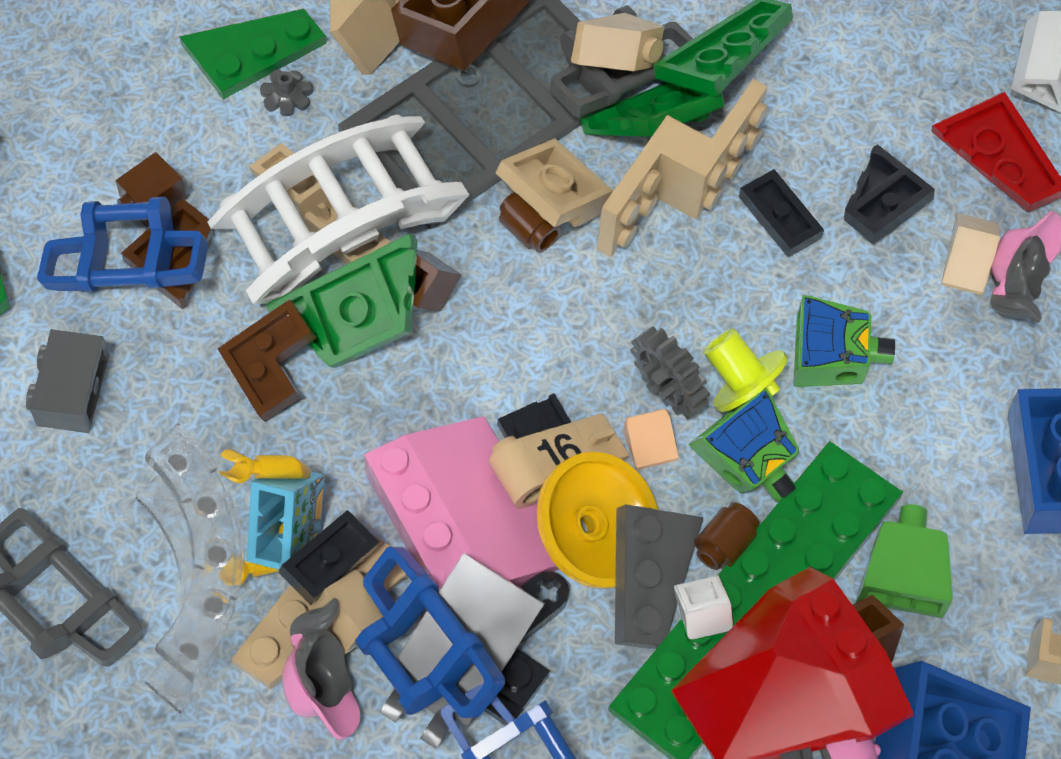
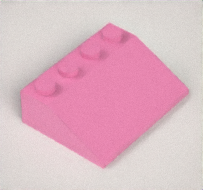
(452, 503)

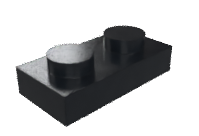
(781, 213)
(328, 557)

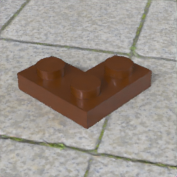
(257, 357)

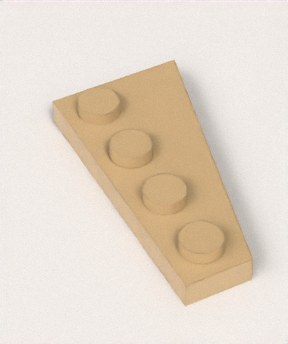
(270, 643)

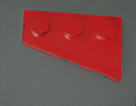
(1003, 150)

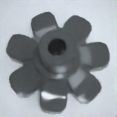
(286, 92)

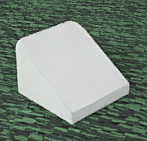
(704, 607)

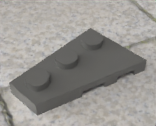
(650, 561)

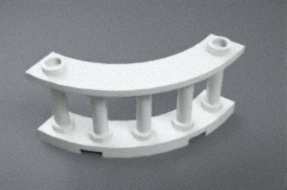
(353, 226)

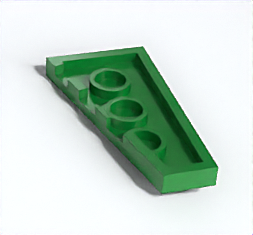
(725, 49)

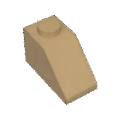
(618, 42)

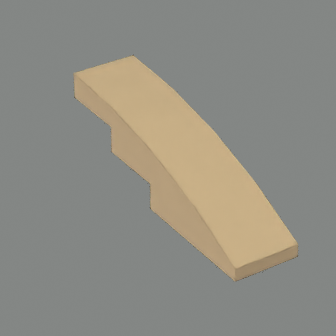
(313, 203)

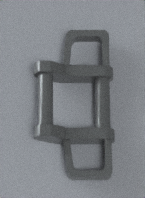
(596, 81)
(61, 636)

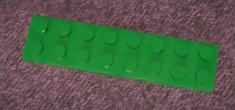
(814, 526)

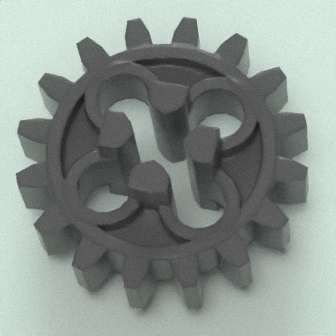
(670, 372)

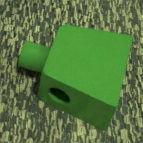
(909, 566)

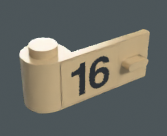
(527, 461)

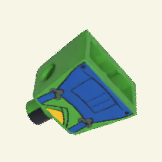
(835, 344)
(750, 447)

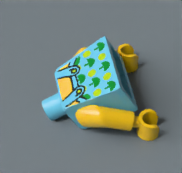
(283, 508)

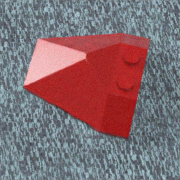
(793, 677)

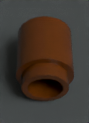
(527, 224)
(726, 536)

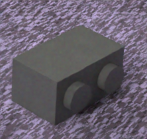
(68, 381)

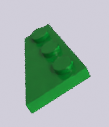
(252, 49)

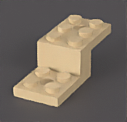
(682, 169)

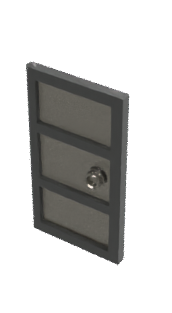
(489, 108)

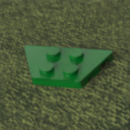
(647, 110)
(359, 303)

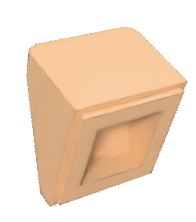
(650, 439)

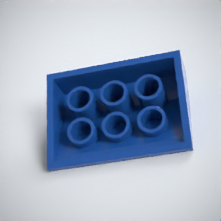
(954, 719)

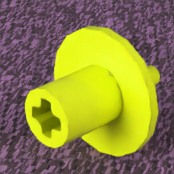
(742, 370)

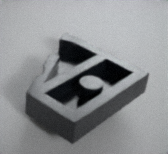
(885, 196)

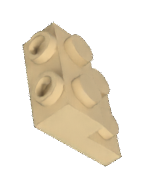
(555, 184)

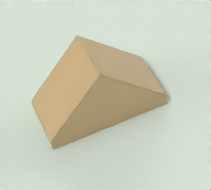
(970, 253)

